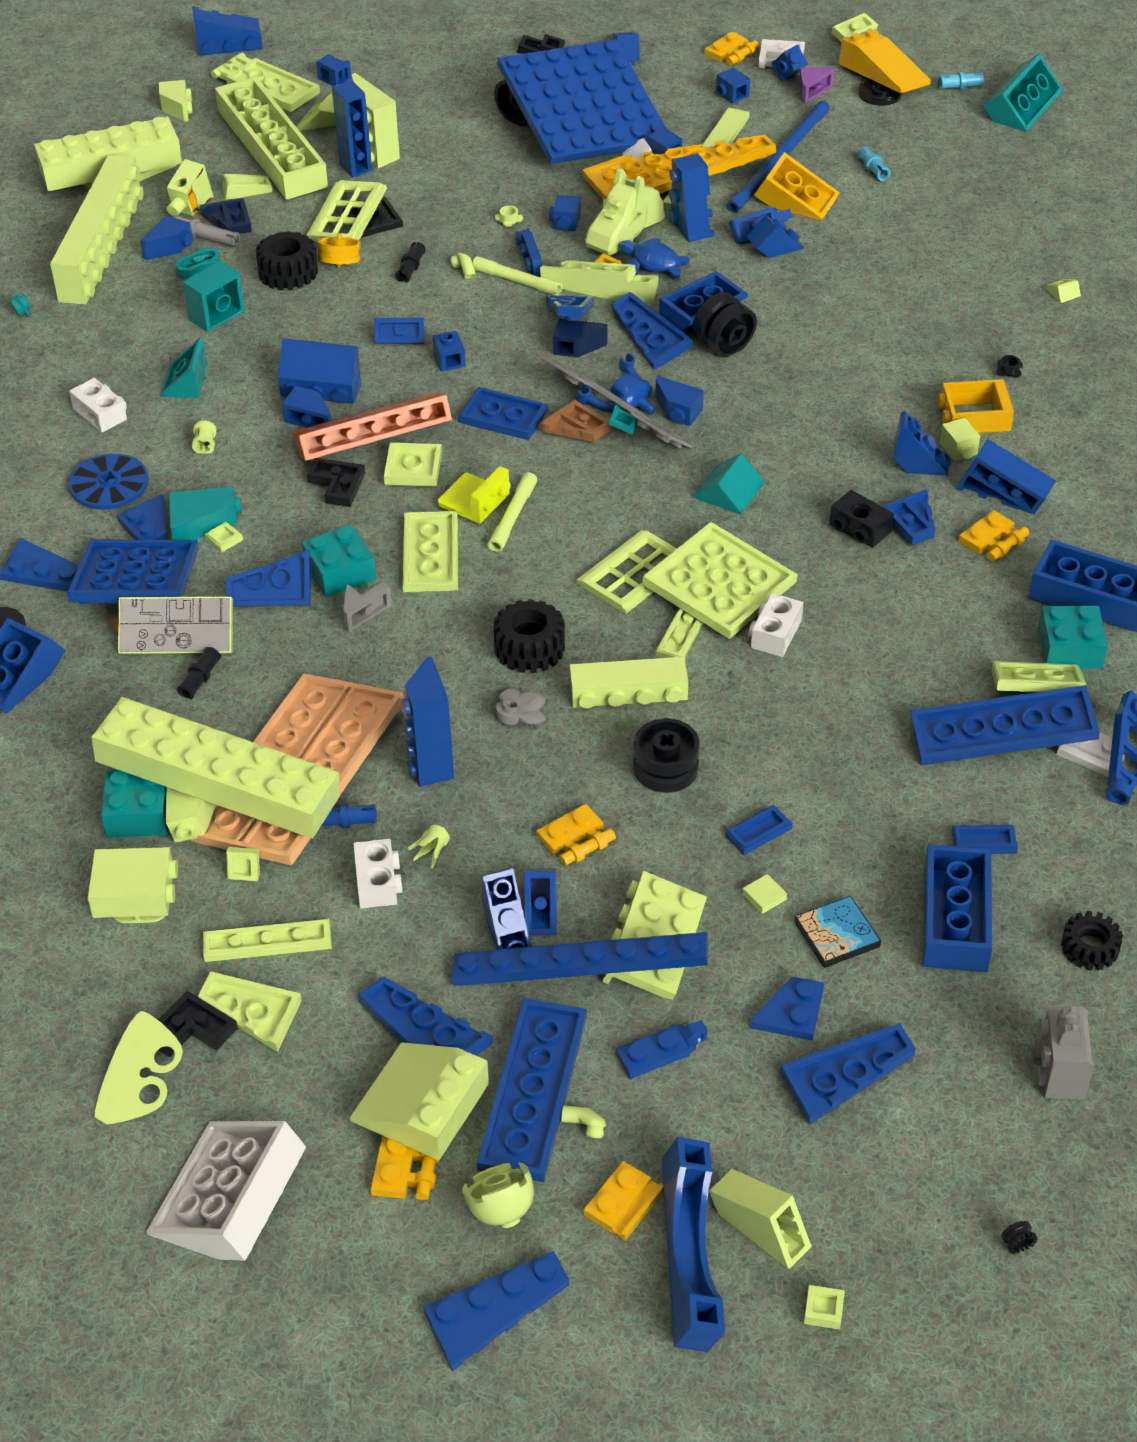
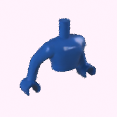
(628, 387)

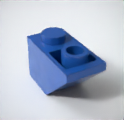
(773, 239)

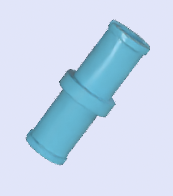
(960, 80)
(874, 163)

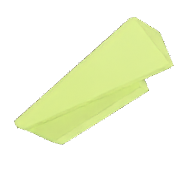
(603, 280)

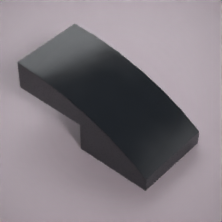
(530, 44)

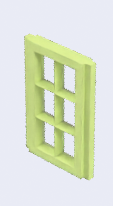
(334, 200)
(609, 563)

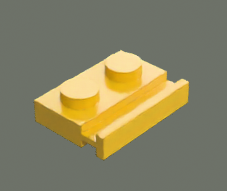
(623, 1200)

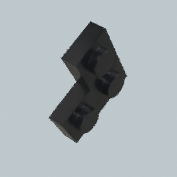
(342, 478)
(197, 1018)

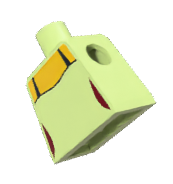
(188, 189)

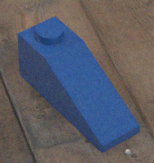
(629, 44)

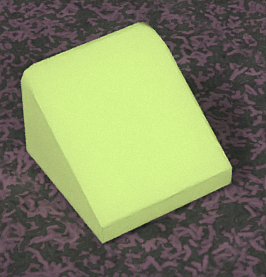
(1064, 289)

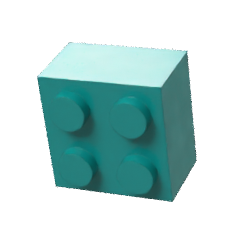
(214, 296)
(339, 560)
(1073, 636)
(133, 806)

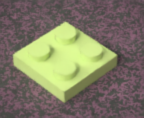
(413, 464)

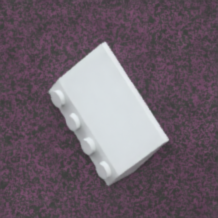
(228, 1188)

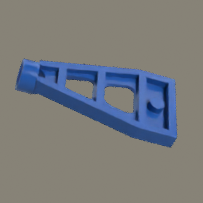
(1120, 780)

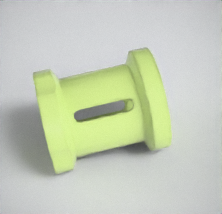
(204, 434)

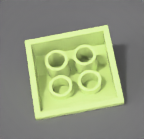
(381, 123)
(423, 1096)

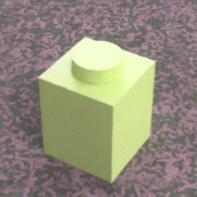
(959, 439)

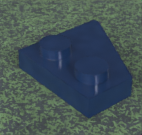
(228, 215)

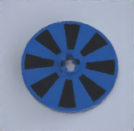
(108, 481)

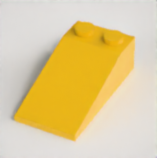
(881, 61)

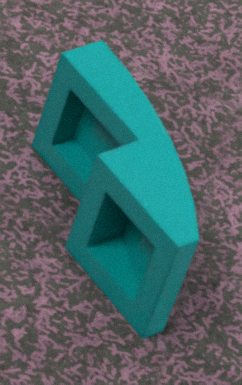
(622, 419)

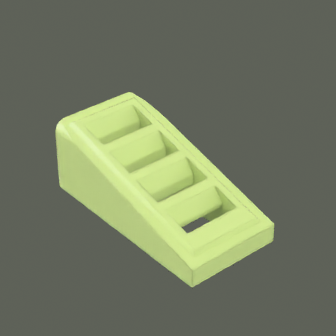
(241, 185)

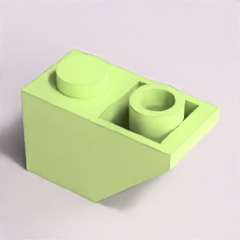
(176, 99)

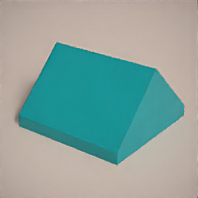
(186, 373)
(731, 485)

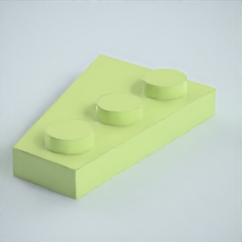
(258, 1008)

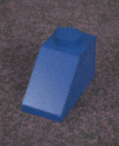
(167, 238)
(679, 401)
(305, 408)
(540, 901)

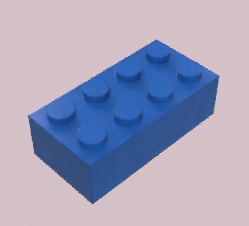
(1085, 578)
(957, 908)

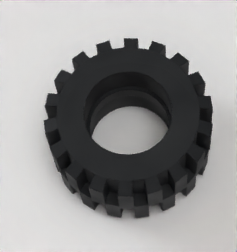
(286, 260)
(529, 635)

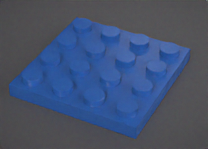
(132, 569)

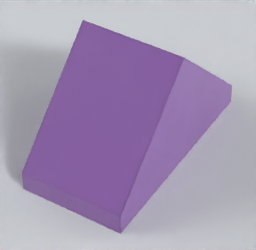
(814, 81)

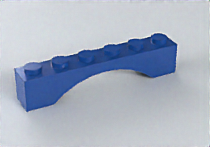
(694, 1299)

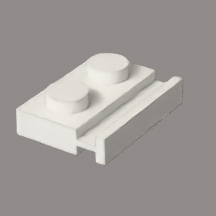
(1090, 754)

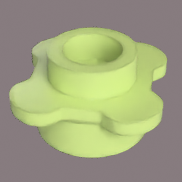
(508, 216)

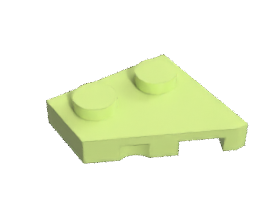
(855, 25)

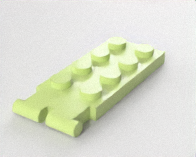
(284, 87)

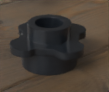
(1009, 366)

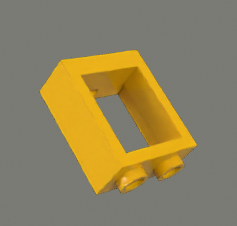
(978, 393)

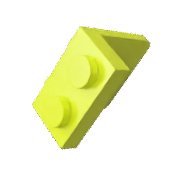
(475, 496)

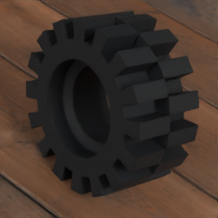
(1089, 954)

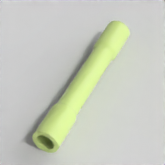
(540, 283)
(521, 494)

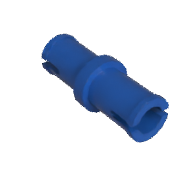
(349, 815)

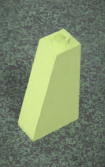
(187, 815)

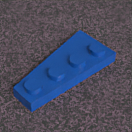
(650, 331)
(481, 1312)

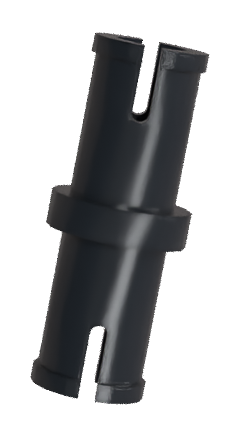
(410, 262)
(199, 672)

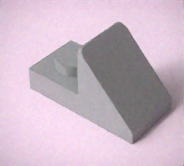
(363, 607)

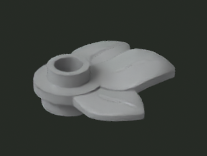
(520, 707)

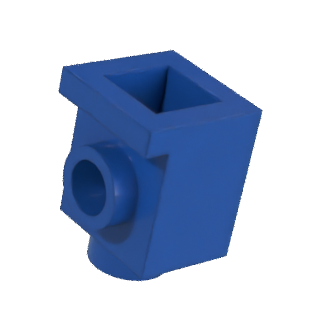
(789, 63)
(333, 70)

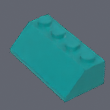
(1024, 95)

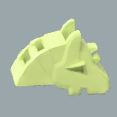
(624, 214)

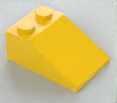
(796, 189)

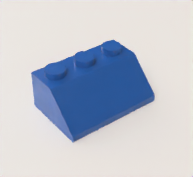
(683, 304)
(320, 367)

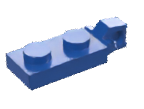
(744, 225)
(529, 251)
(660, 1048)

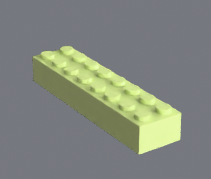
(271, 138)
(96, 230)
(216, 767)

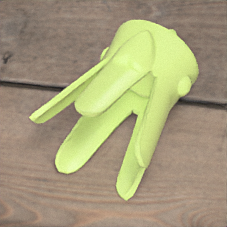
(433, 838)

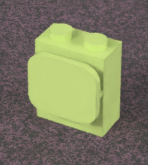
(132, 884)

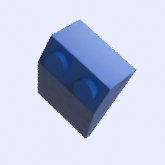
(25, 662)

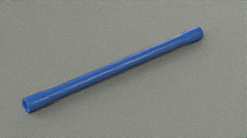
(753, 184)

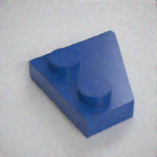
(146, 520)
(792, 1009)

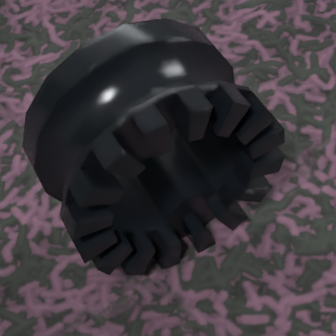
(1019, 1236)

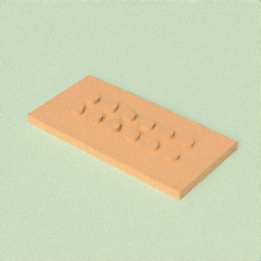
(321, 723)

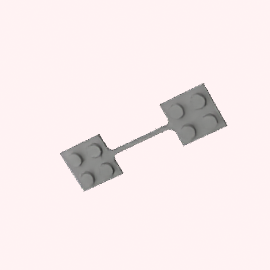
(650, 425)

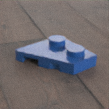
(913, 517)

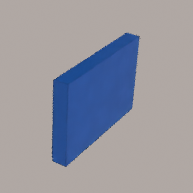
(503, 413)

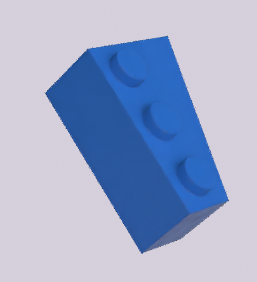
(225, 33)
(1006, 478)

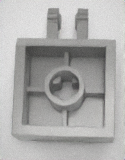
(1064, 1053)

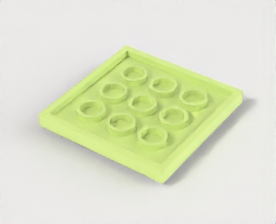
(719, 579)

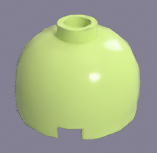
(500, 1195)

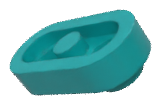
(196, 262)

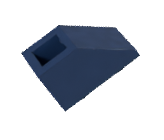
(578, 337)

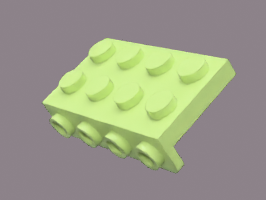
(657, 910)

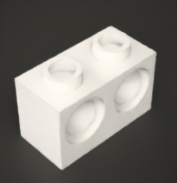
(98, 404)
(776, 624)
(375, 873)

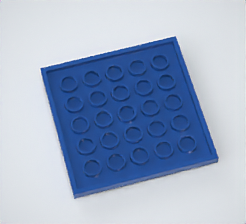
(581, 100)

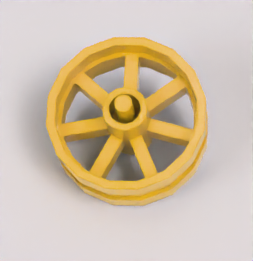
(339, 250)

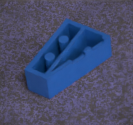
(688, 197)

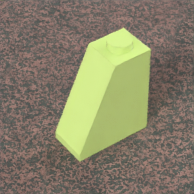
(762, 1215)

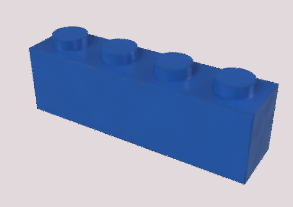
(352, 128)

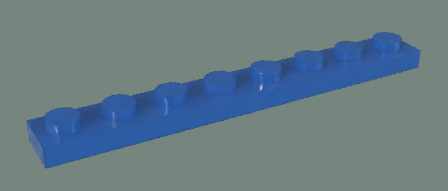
(581, 959)

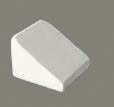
(638, 149)

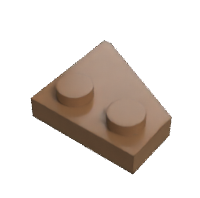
(576, 422)

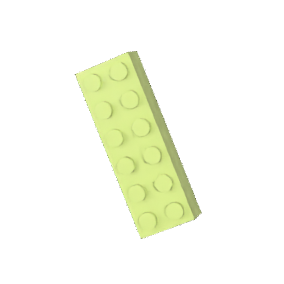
(80, 157)

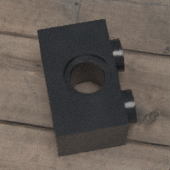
(861, 518)

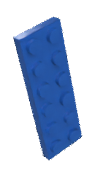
(1004, 725)
(533, 1087)

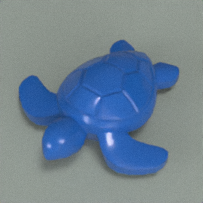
(653, 256)

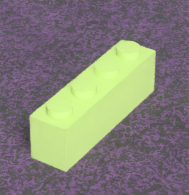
(628, 682)

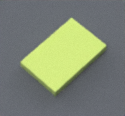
(1035, 676)

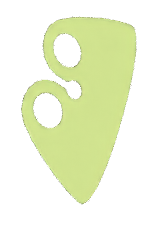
(122, 1084)

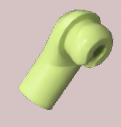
(465, 262)
(585, 1116)

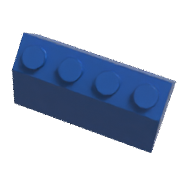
(428, 726)

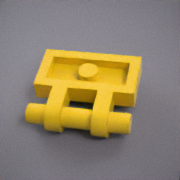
(732, 48)
(988, 531)
(572, 828)
(394, 1172)

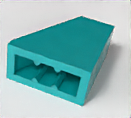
(202, 510)

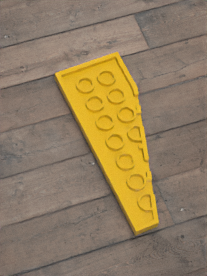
(656, 167)

